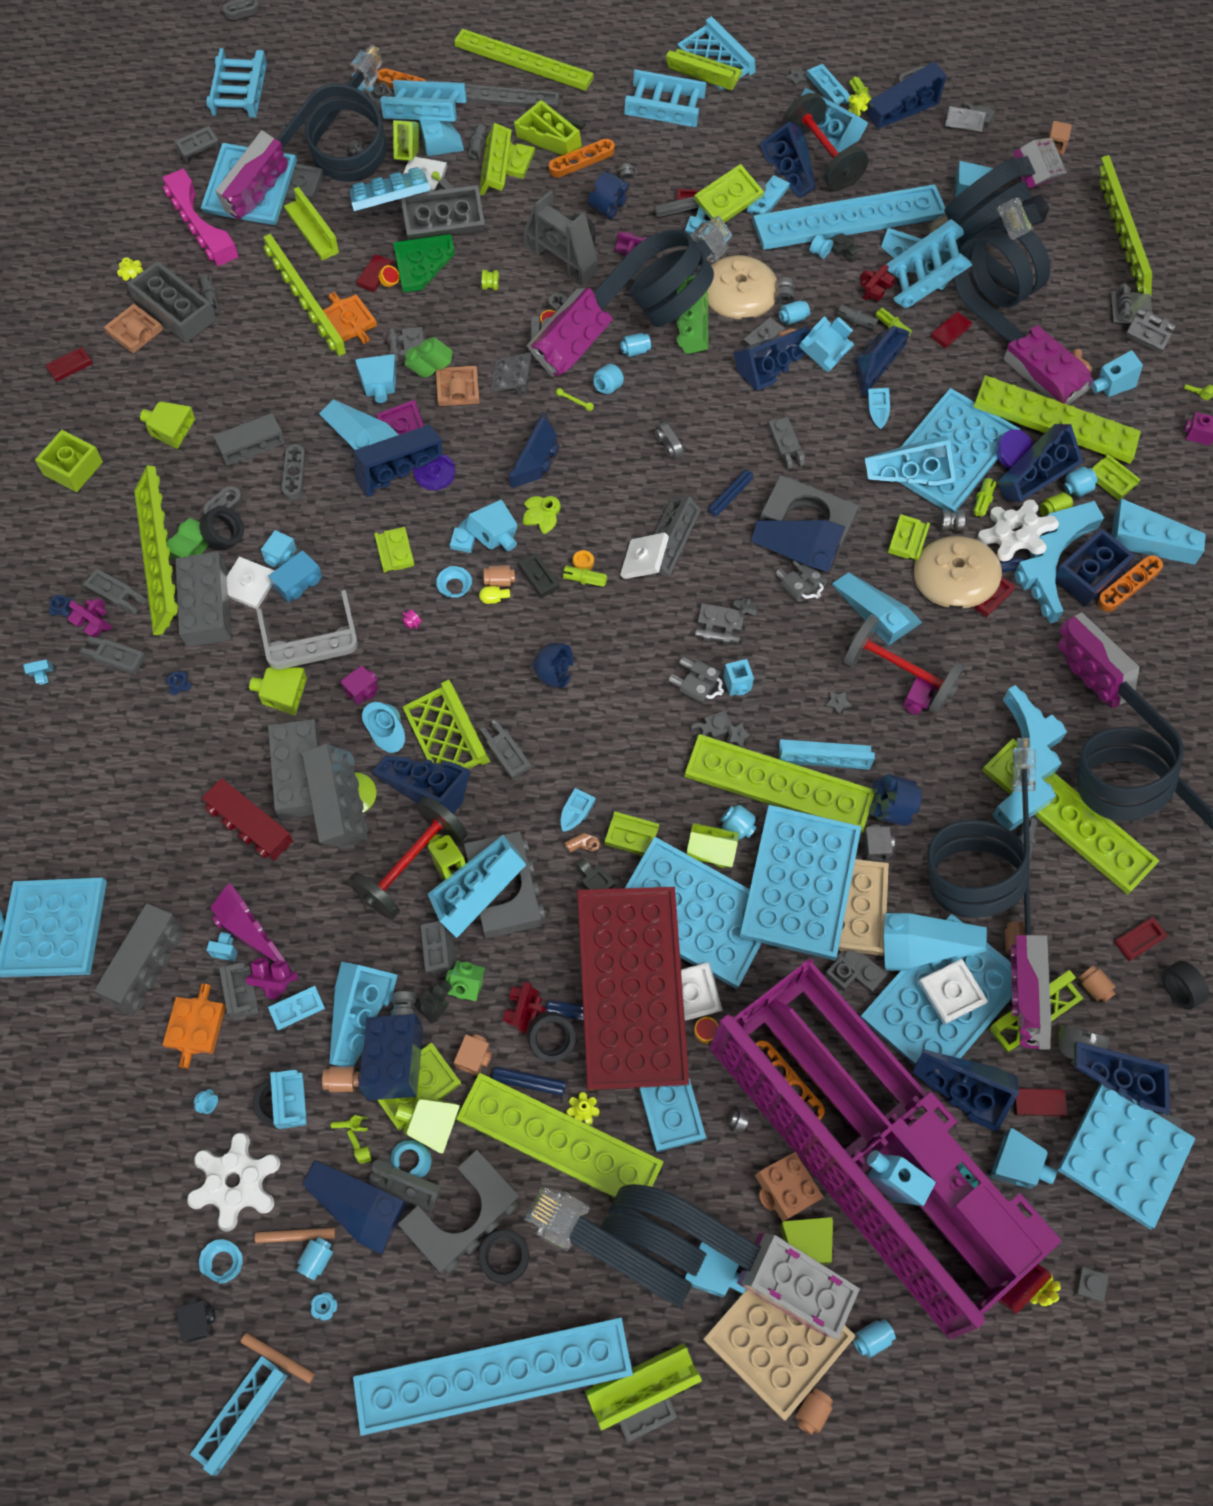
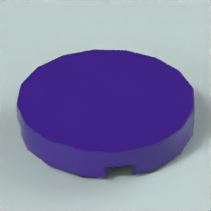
(1012, 447)
(438, 476)

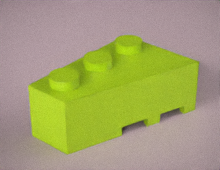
(548, 130)

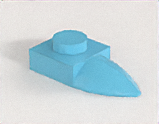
(879, 405)
(462, 539)
(576, 809)

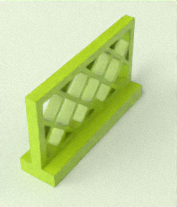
(460, 719)

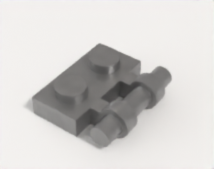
(1149, 334)
(410, 338)
(722, 619)

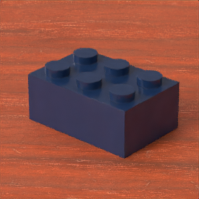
(1094, 567)
(391, 1057)

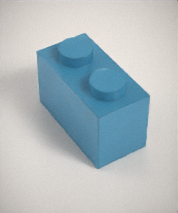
(295, 576)

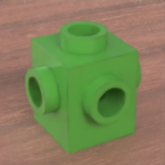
(465, 980)

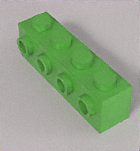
(693, 324)

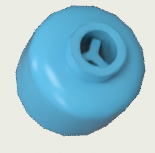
(608, 379)
(1080, 481)
(739, 820)

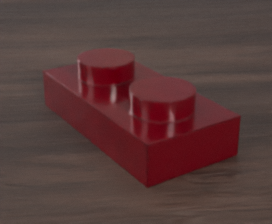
(1003, 592)

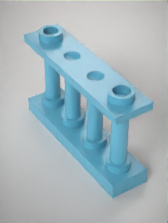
(252, 90)
(423, 100)
(665, 111)
(920, 252)

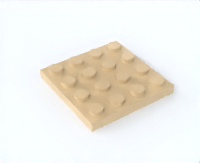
(866, 909)
(774, 1351)

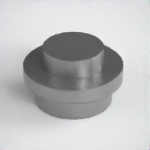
(626, 171)
(738, 1120)

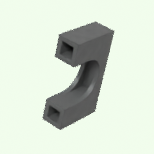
(793, 494)
(522, 911)
(446, 1248)

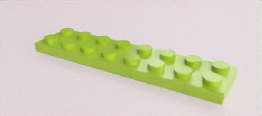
(1125, 225)
(1042, 413)
(155, 551)
(778, 782)
(1084, 830)
(556, 1138)

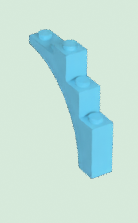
(1040, 570)
(1043, 736)

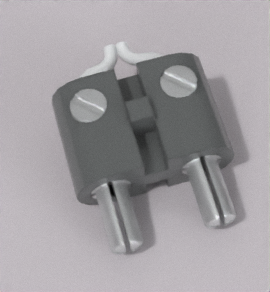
(803, 582)
(699, 681)

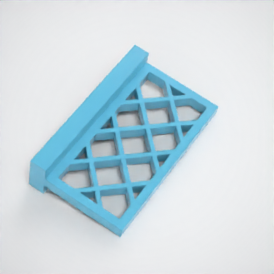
(727, 44)

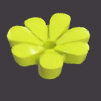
(857, 103)
(129, 268)
(583, 1114)
(1047, 1294)

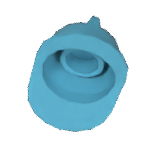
(384, 726)

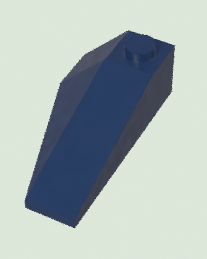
(807, 542)
(1127, 1075)
(975, 1088)

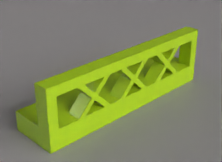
(703, 68)
(495, 158)
(312, 225)
(1058, 984)
(657, 1373)

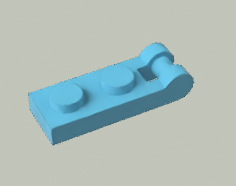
(828, 85)
(774, 191)

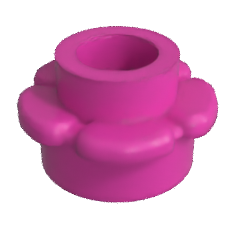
(411, 619)

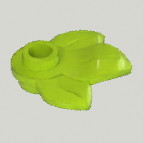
(539, 514)

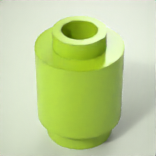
(1055, 503)

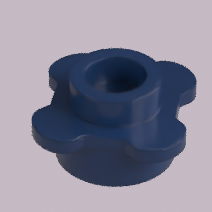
(59, 600)
(176, 677)

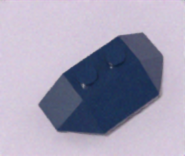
(879, 356)
(536, 454)

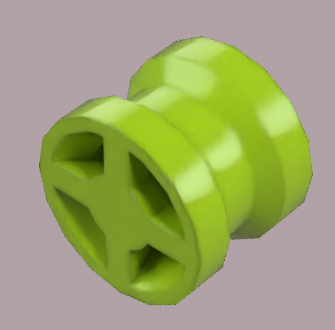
(490, 280)

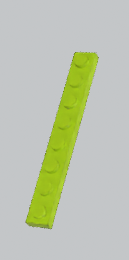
(524, 59)
(306, 299)

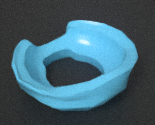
(453, 572)
(424, 1156)
(209, 1253)

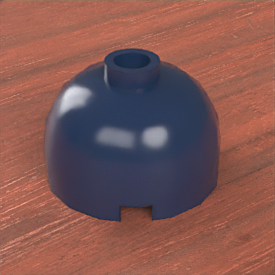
(552, 661)

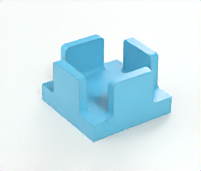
(827, 342)

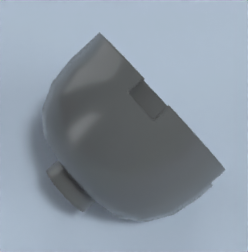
(1068, 1036)

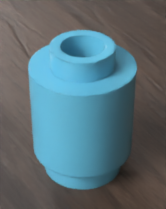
(794, 312)
(635, 344)
(314, 1258)
(874, 1338)

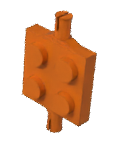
(350, 317)
(194, 1025)

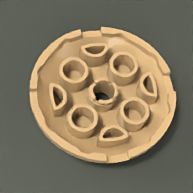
(741, 287)
(957, 572)

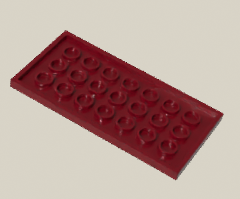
(632, 989)

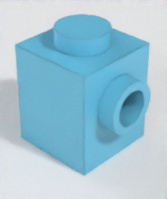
(278, 549)
(738, 677)

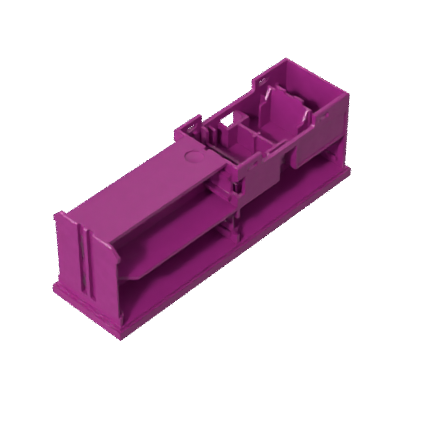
(975, 1221)

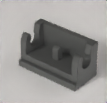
(196, 143)
(438, 948)
(238, 996)

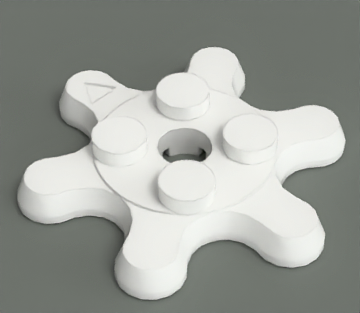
(1026, 538)
(246, 1193)

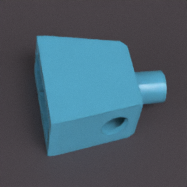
(967, 174)
(1118, 375)
(378, 376)
(493, 526)
(1021, 1162)
(899, 1179)
(716, 1273)

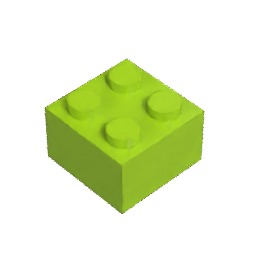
(69, 460)

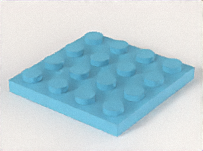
(389, 189)
(266, 211)
(51, 927)
(1126, 1156)

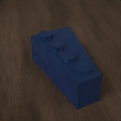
(908, 97)
(395, 457)
(1042, 464)

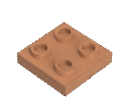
(133, 328)
(457, 386)
(787, 1187)

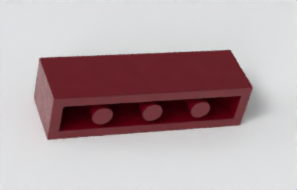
(247, 819)

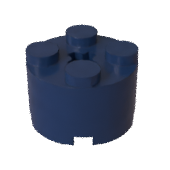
(608, 194)
(895, 799)

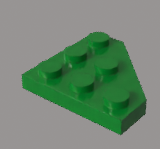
(422, 259)

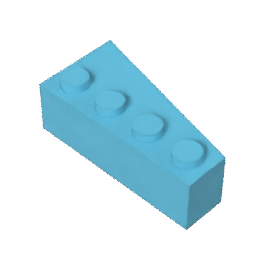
(1155, 534)
(475, 885)

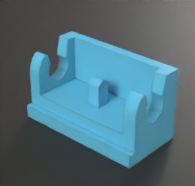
(296, 1008)
(288, 1099)

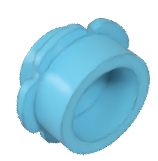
(205, 1101)
(331, 1306)

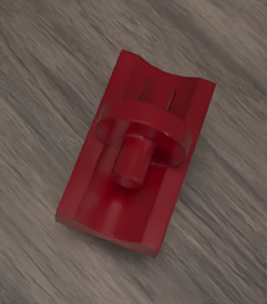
(873, 281)
(527, 1008)

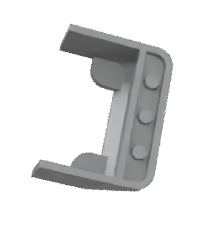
(308, 650)

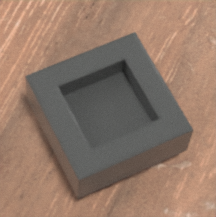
(1092, 1284)

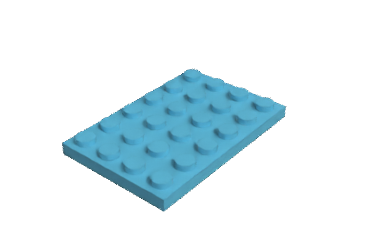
(972, 442)
(801, 882)
(707, 910)
(909, 1021)

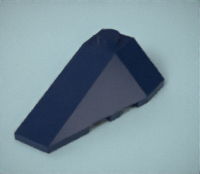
(790, 156)
(766, 359)
(417, 779)
(359, 1207)

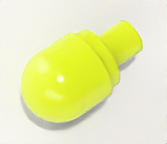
(493, 594)

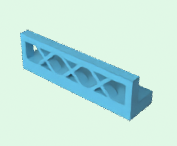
(826, 754)
(243, 1422)

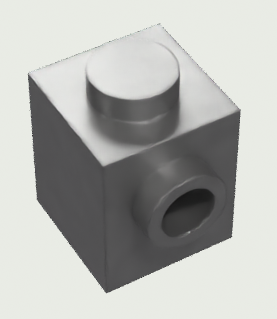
(878, 843)

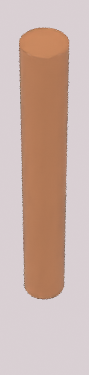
(295, 1235)
(278, 1358)

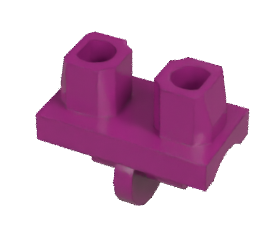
(626, 242)
(81, 613)
(273, 979)

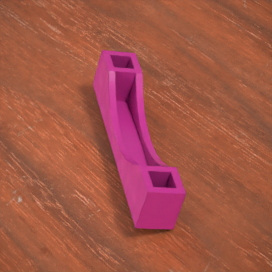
(216, 242)

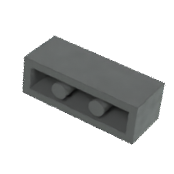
(249, 439)

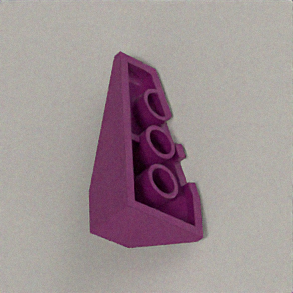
(239, 922)

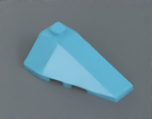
(840, 125)
(440, 137)
(898, 242)
(355, 426)
(920, 462)
(894, 616)
(921, 940)
(358, 995)

